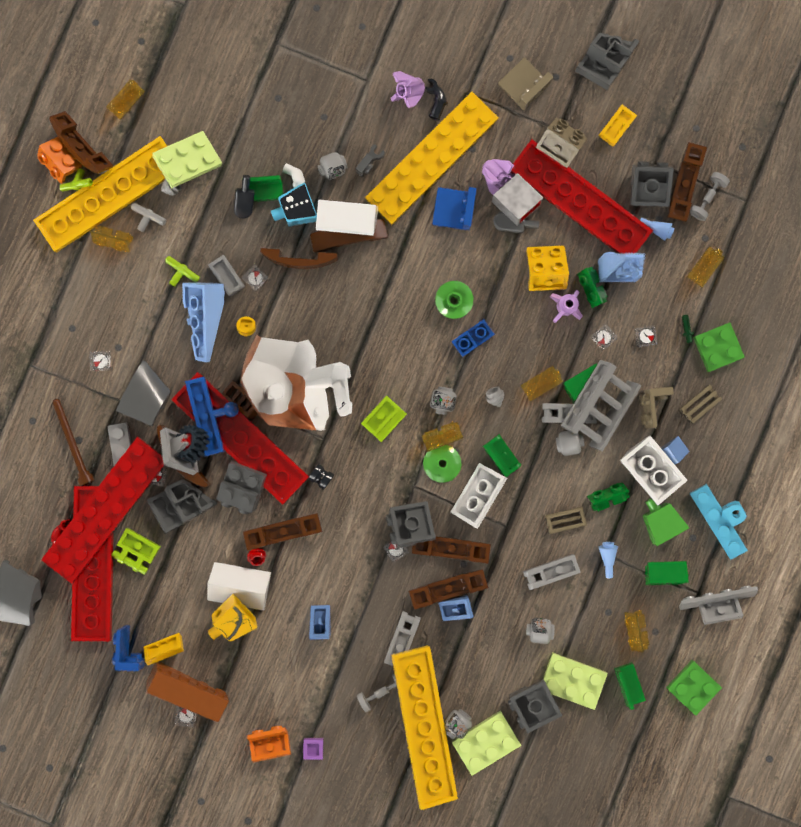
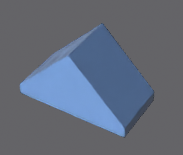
(675, 450)
(456, 608)
(320, 622)

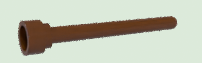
(84, 476)

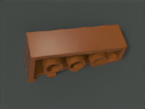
(186, 692)

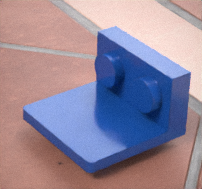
(454, 208)
(121, 658)

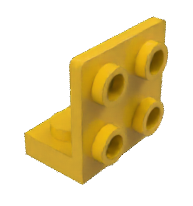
(547, 268)

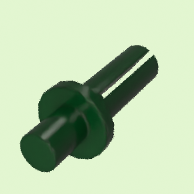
(687, 329)

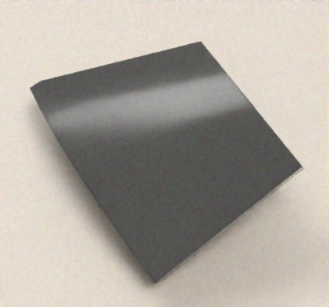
(606, 59)
(144, 395)
(179, 505)
(17, 595)

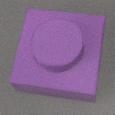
(313, 748)

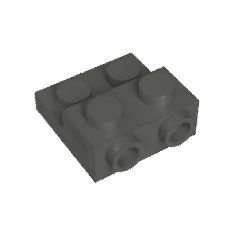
(651, 184)
(241, 488)
(410, 524)
(534, 706)

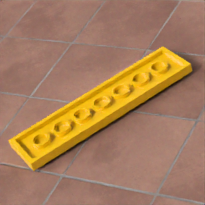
(432, 158)
(103, 198)
(424, 727)

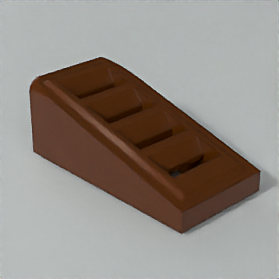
(251, 414)

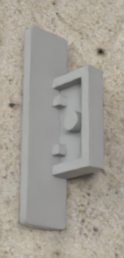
(720, 606)

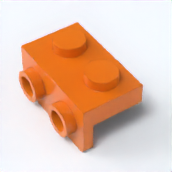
(57, 159)
(269, 744)

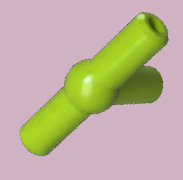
(77, 183)
(181, 270)

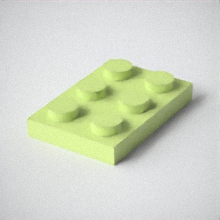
(187, 159)
(574, 680)
(486, 743)

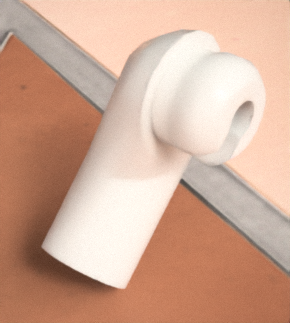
(296, 174)

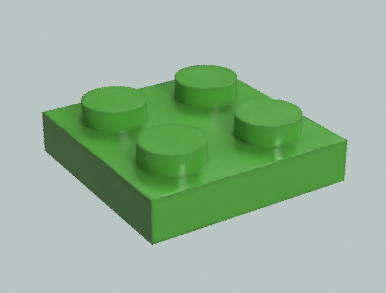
(718, 347)
(694, 687)

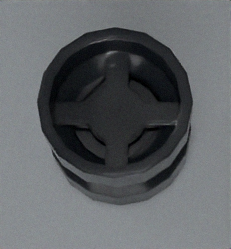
(316, 476)

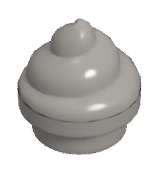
(168, 190)
(495, 396)

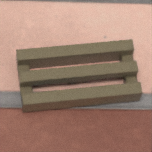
(713, 393)
(565, 512)

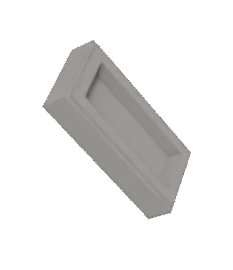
(226, 275)

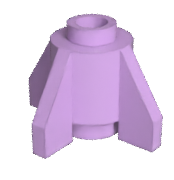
(408, 88)
(497, 173)
(563, 309)

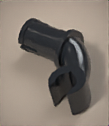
(440, 100)

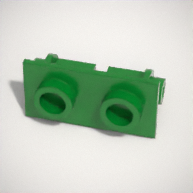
(588, 279)
(600, 499)

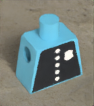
(295, 207)

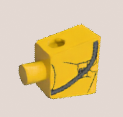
(232, 620)

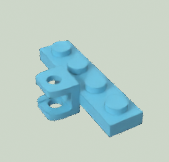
(721, 520)

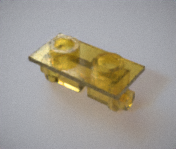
(125, 99)
(103, 237)
(706, 266)
(541, 383)
(435, 439)
(634, 622)

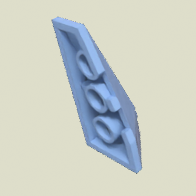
(620, 267)
(205, 310)

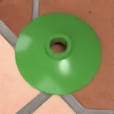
(456, 290)
(446, 473)

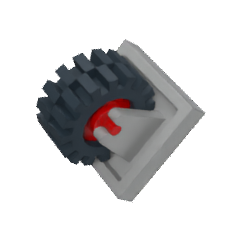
(184, 448)

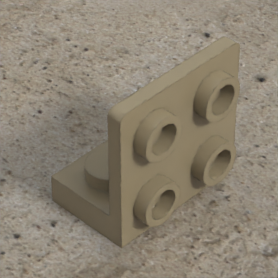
(525, 83)
(561, 142)
(647, 400)

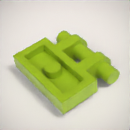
(139, 546)

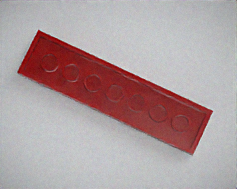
(581, 201)
(250, 446)
(104, 510)
(93, 588)

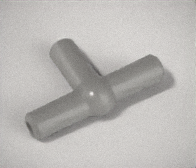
(147, 215)

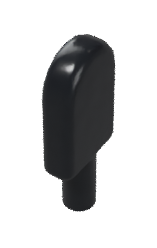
(244, 199)

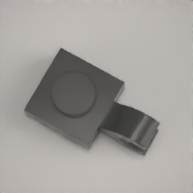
(366, 164)

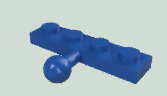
(205, 415)

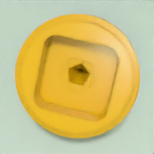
(246, 326)

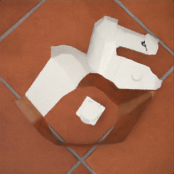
(288, 386)

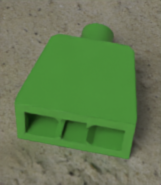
(663, 522)

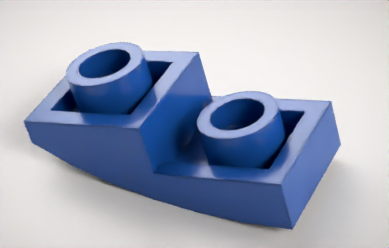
(473, 338)

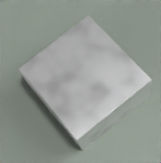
(517, 199)

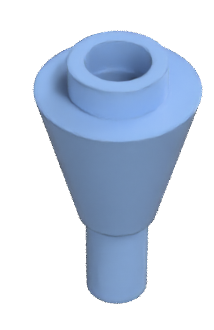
(661, 229)
(608, 554)

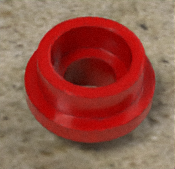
(256, 556)

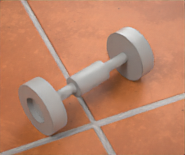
(719, 180)
(377, 694)

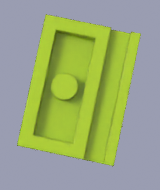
(384, 418)

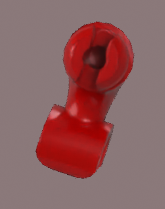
(58, 530)

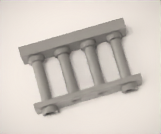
(587, 398)

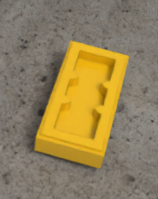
(617, 125)
(163, 649)

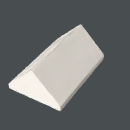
(346, 217)
(653, 469)
(478, 495)
(246, 583)

